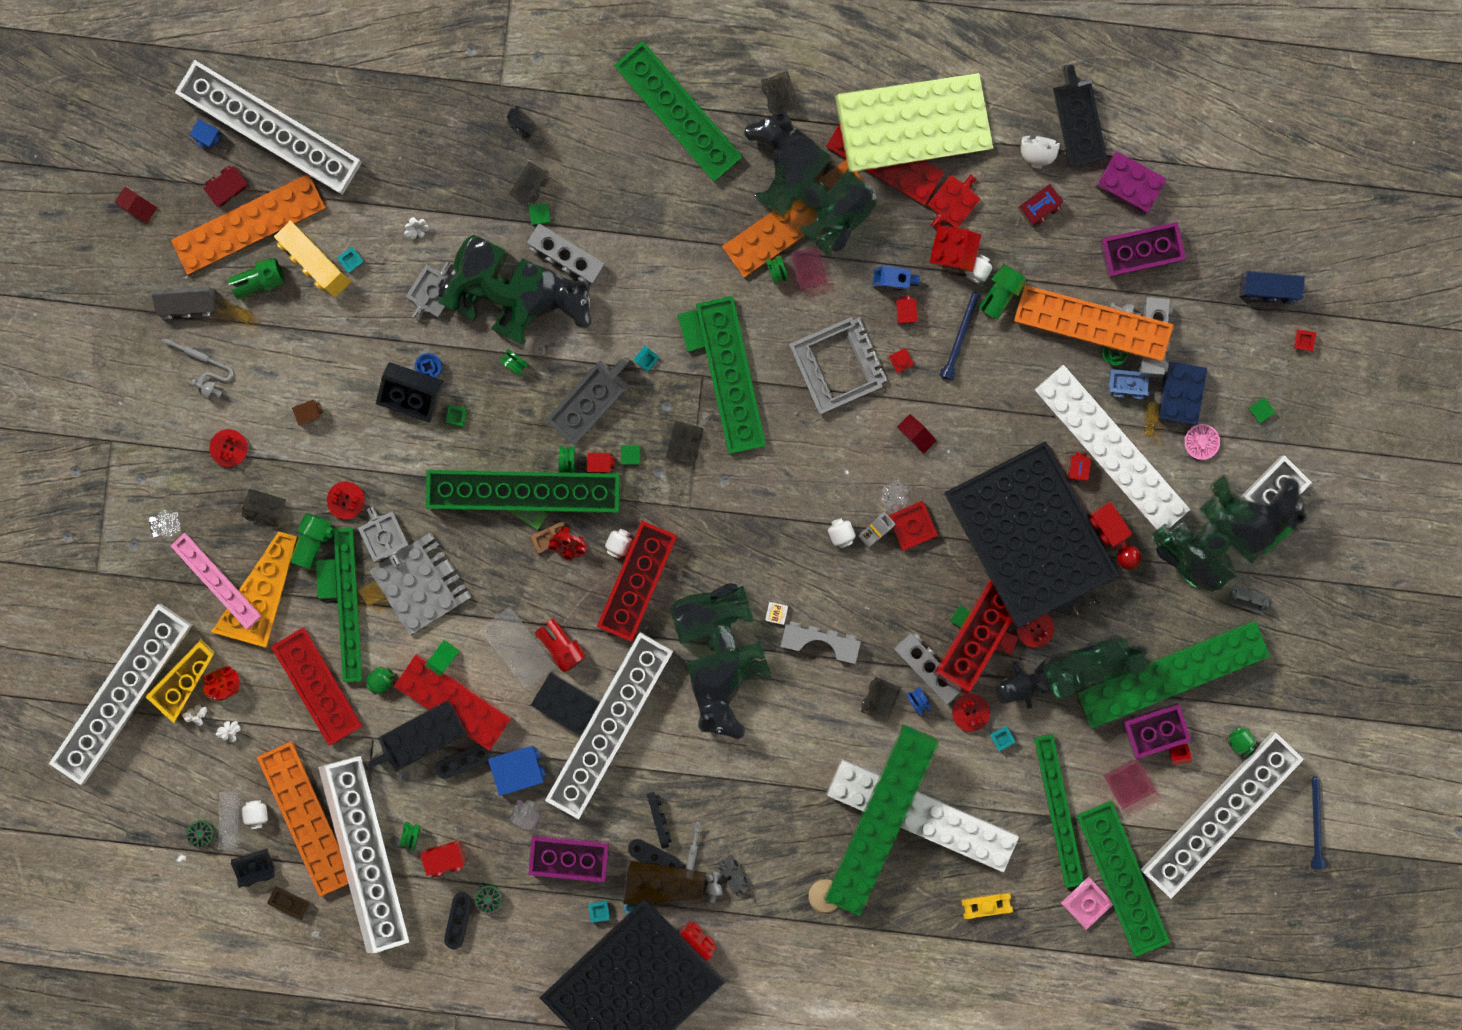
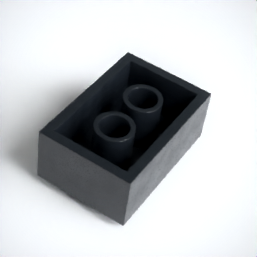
(409, 392)
(565, 703)

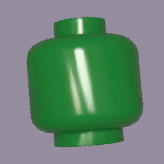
(380, 680)
(1242, 741)

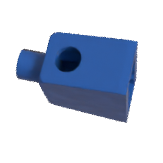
(888, 278)

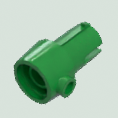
(265, 276)
(1006, 285)
(312, 532)

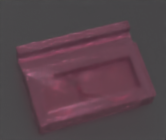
(808, 267)

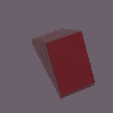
(136, 204)
(916, 433)

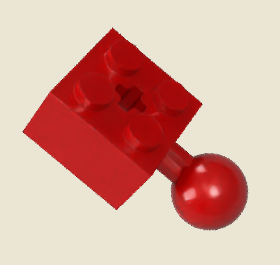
(1113, 533)

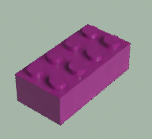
(1142, 249)
(568, 858)

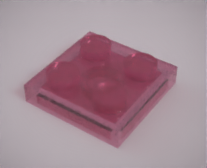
(1129, 783)

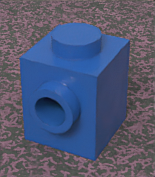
(205, 134)

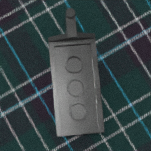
(589, 400)

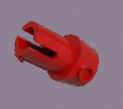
(564, 651)

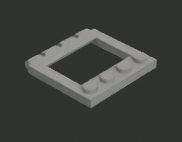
(812, 374)

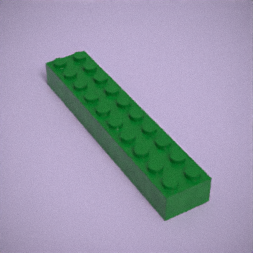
(522, 491)
(1174, 674)
(881, 819)

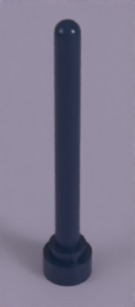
(948, 370)
(1318, 860)

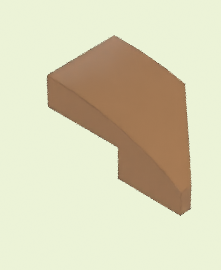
(541, 539)

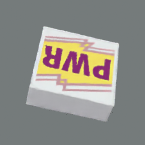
(776, 613)

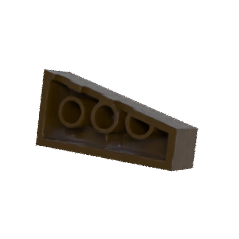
(662, 883)

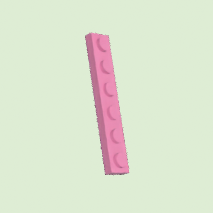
(216, 581)

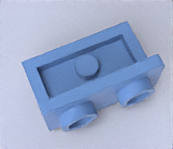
(1128, 382)

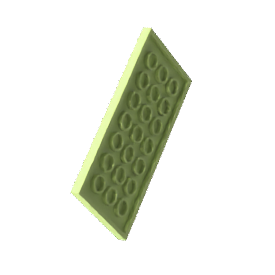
(914, 122)

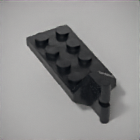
(1079, 119)
(419, 736)

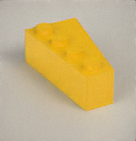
(313, 260)
(176, 686)

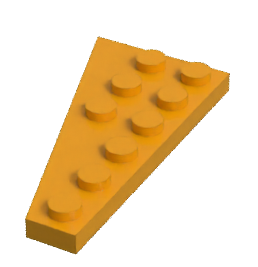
(263, 591)

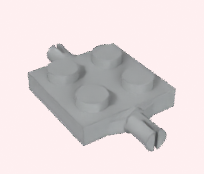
(426, 290)
(383, 537)

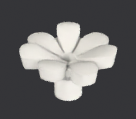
(415, 228)
(195, 715)
(228, 731)

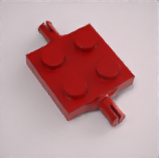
(953, 201)

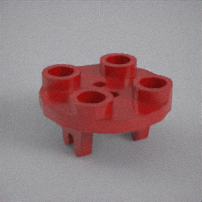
(225, 456)
(337, 496)
(567, 545)
(1040, 635)
(221, 684)
(973, 721)

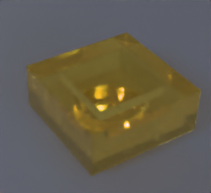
(371, 593)

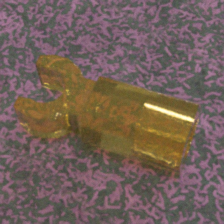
(236, 312)
(1151, 417)

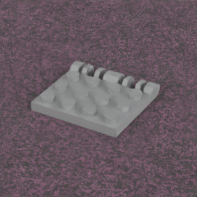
(418, 586)

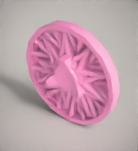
(1202, 441)

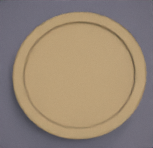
(817, 897)

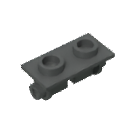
(1248, 599)
(730, 867)

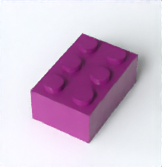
(1131, 182)
(1156, 730)

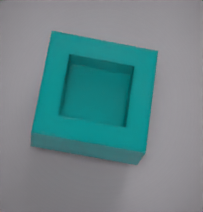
(350, 259)
(646, 358)
(1002, 738)
(599, 911)

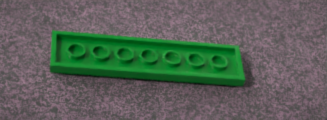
(678, 111)
(730, 374)
(1122, 878)

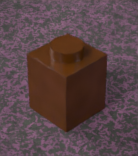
(307, 412)

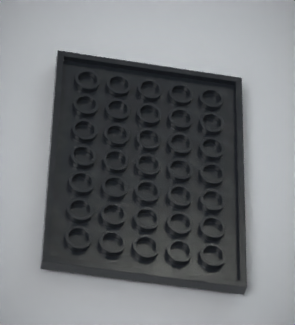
(1031, 534)
(634, 978)

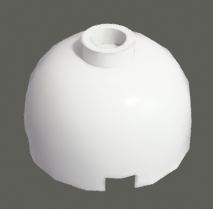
(1039, 150)

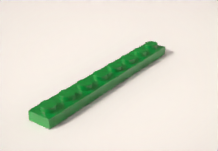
(348, 605)
(1058, 810)

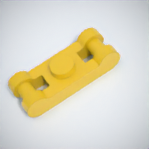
(987, 905)

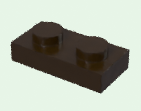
(288, 902)

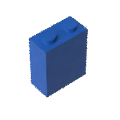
(517, 769)

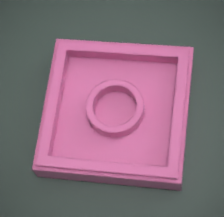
(1087, 903)

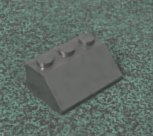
(184, 302)

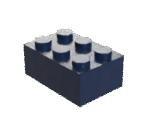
(1271, 287)
(1182, 393)

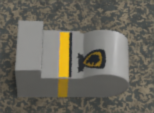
(876, 529)

